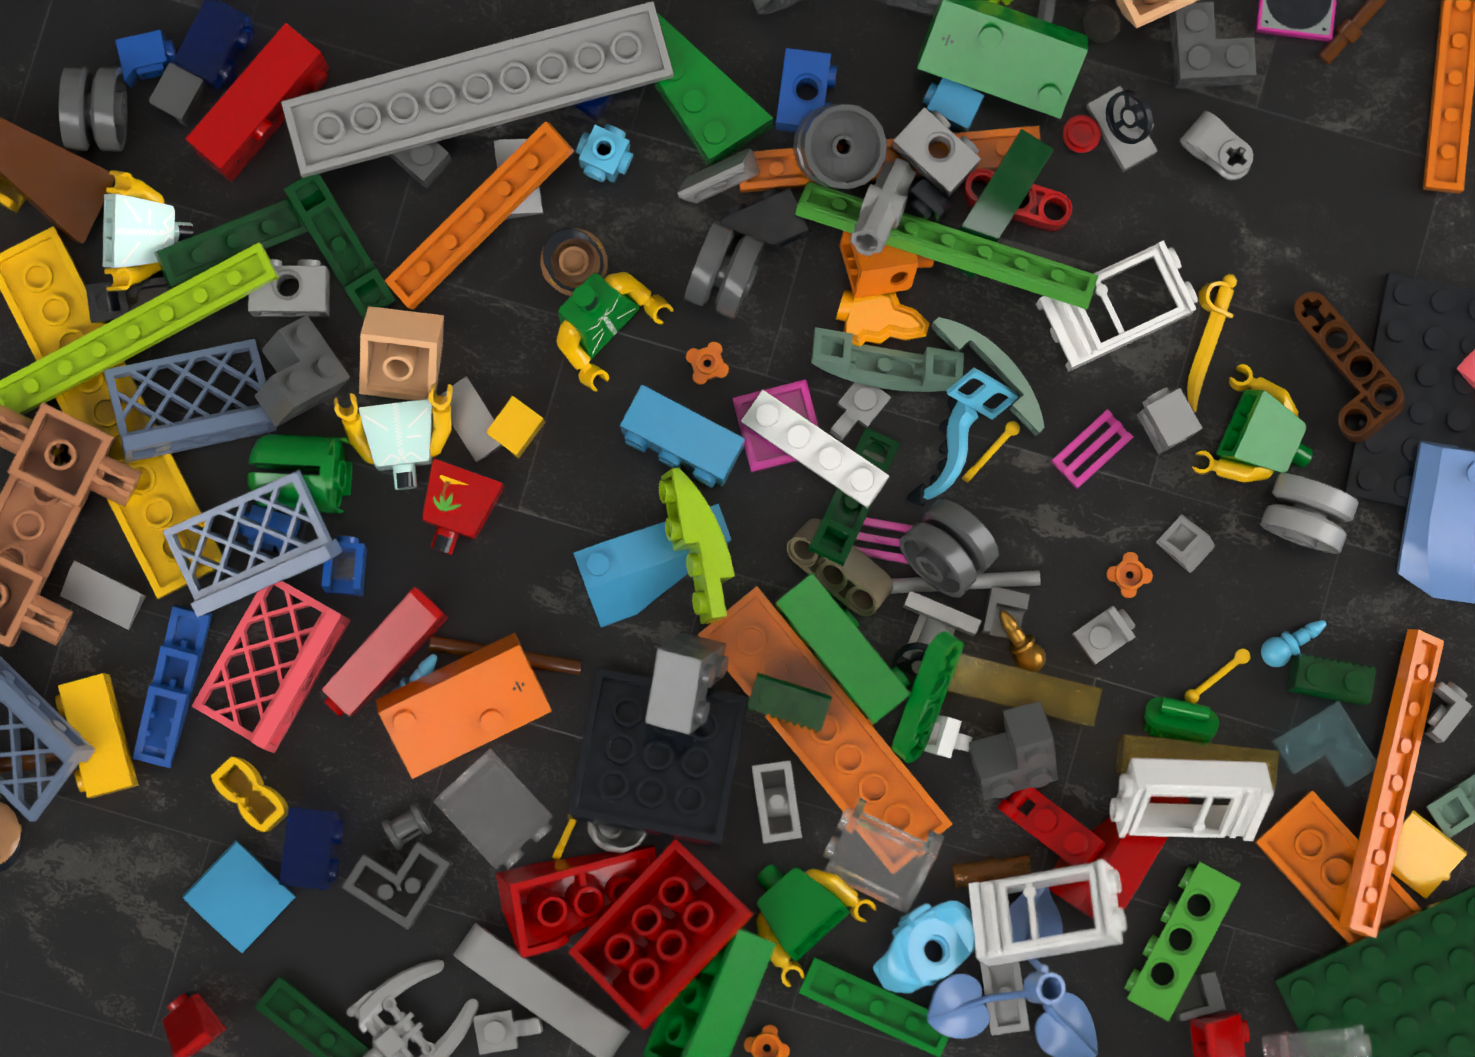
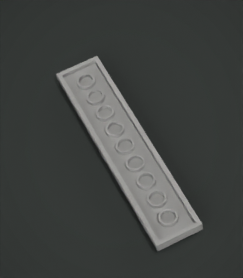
(477, 89)

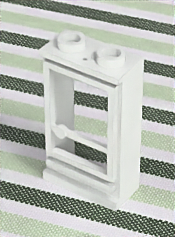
(1075, 331)
(1243, 782)
(993, 921)

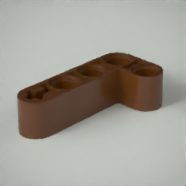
(1344, 360)

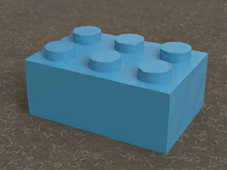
(681, 437)

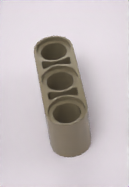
(857, 584)

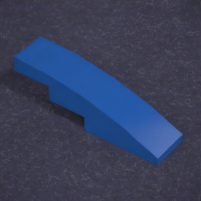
(172, 686)

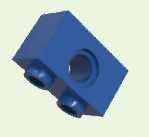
(799, 69)

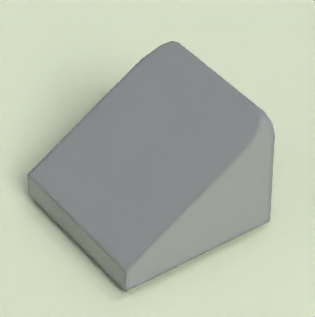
(1186, 543)

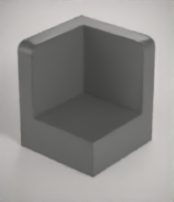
(179, 93)
(1003, 599)
(1201, 997)

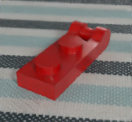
(1053, 827)

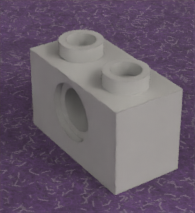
(943, 173)
(309, 300)
(1168, 419)
(776, 801)

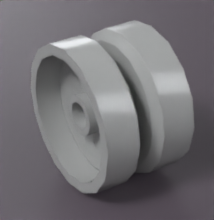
(1309, 513)

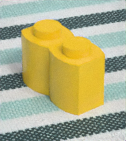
(243, 785)

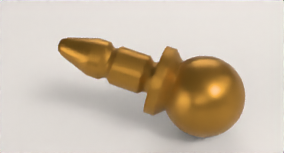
(1028, 654)

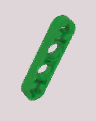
(927, 696)

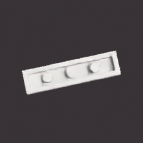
(815, 449)

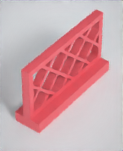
(293, 686)

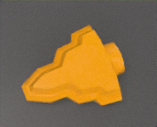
(879, 318)

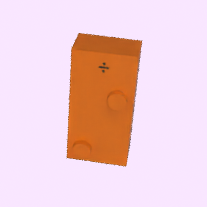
(463, 705)

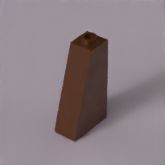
(53, 180)

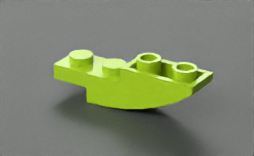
(695, 528)

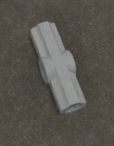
(883, 207)

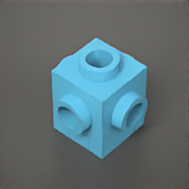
(607, 166)

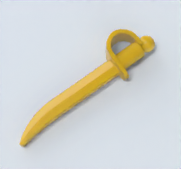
(1211, 332)

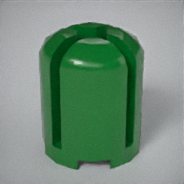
(307, 455)

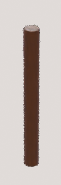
(537, 660)

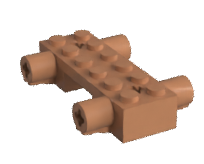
(42, 507)

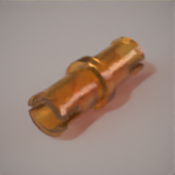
(991, 869)

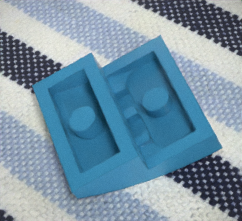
(238, 896)

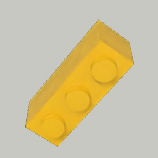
(95, 715)

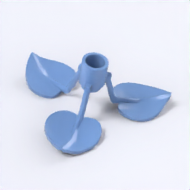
(1061, 1031)

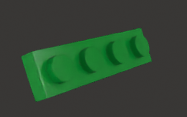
(872, 1006)

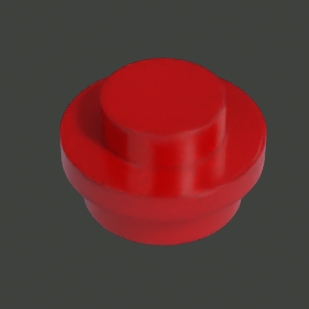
(1081, 134)

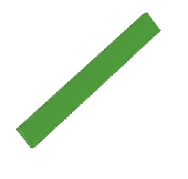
(956, 248)

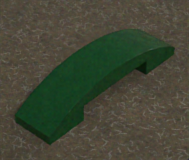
(1006, 188)
(338, 244)
(845, 515)

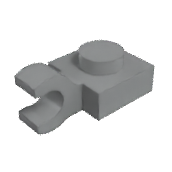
(860, 405)
(500, 1030)

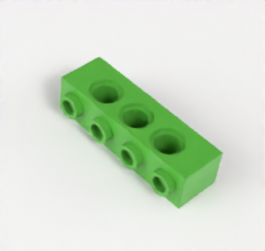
(1220, 892)

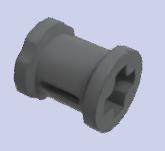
(406, 826)

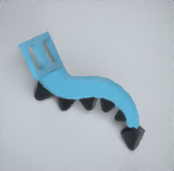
(957, 426)

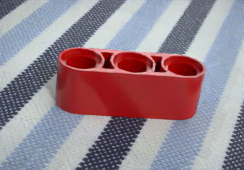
(1036, 198)

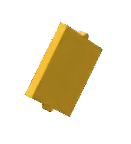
(1424, 855)

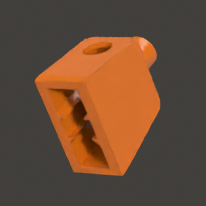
(881, 272)

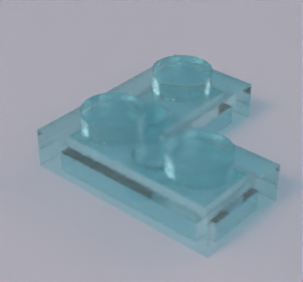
(1330, 735)

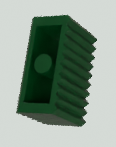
(1331, 679)
(789, 702)

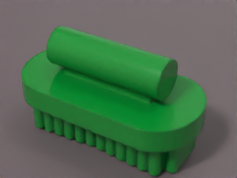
(1180, 720)

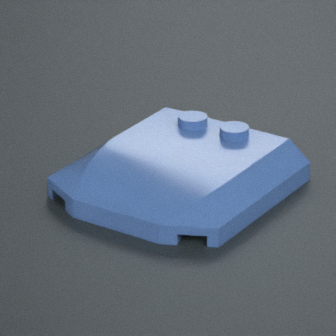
(1440, 523)

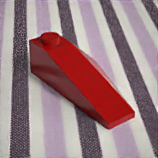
(1128, 855)
(563, 896)

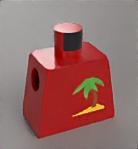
(458, 504)

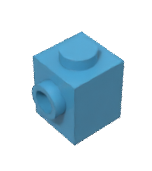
(954, 102)

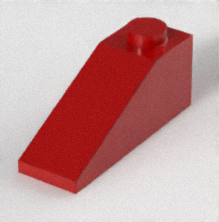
(191, 1025)

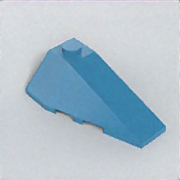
(633, 570)

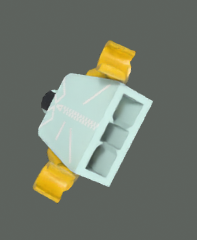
(134, 228)
(399, 433)

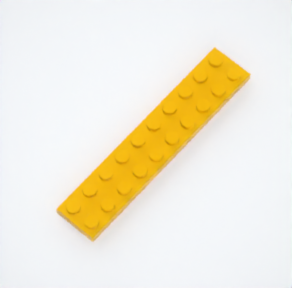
(54, 311)

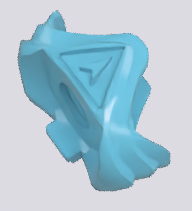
(905, 964)

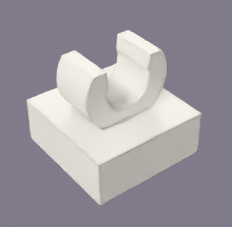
(946, 737)

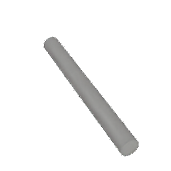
(983, 581)

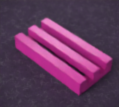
(1115, 427)
(886, 525)

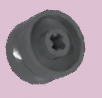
(93, 108)
(856, 130)
(724, 270)
(949, 548)

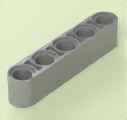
(541, 992)

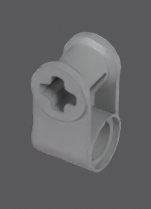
(1214, 143)

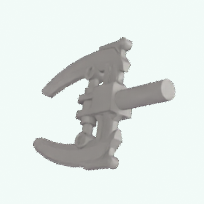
(393, 1039)

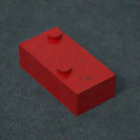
(253, 105)

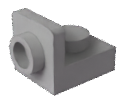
(1105, 634)
(1445, 719)

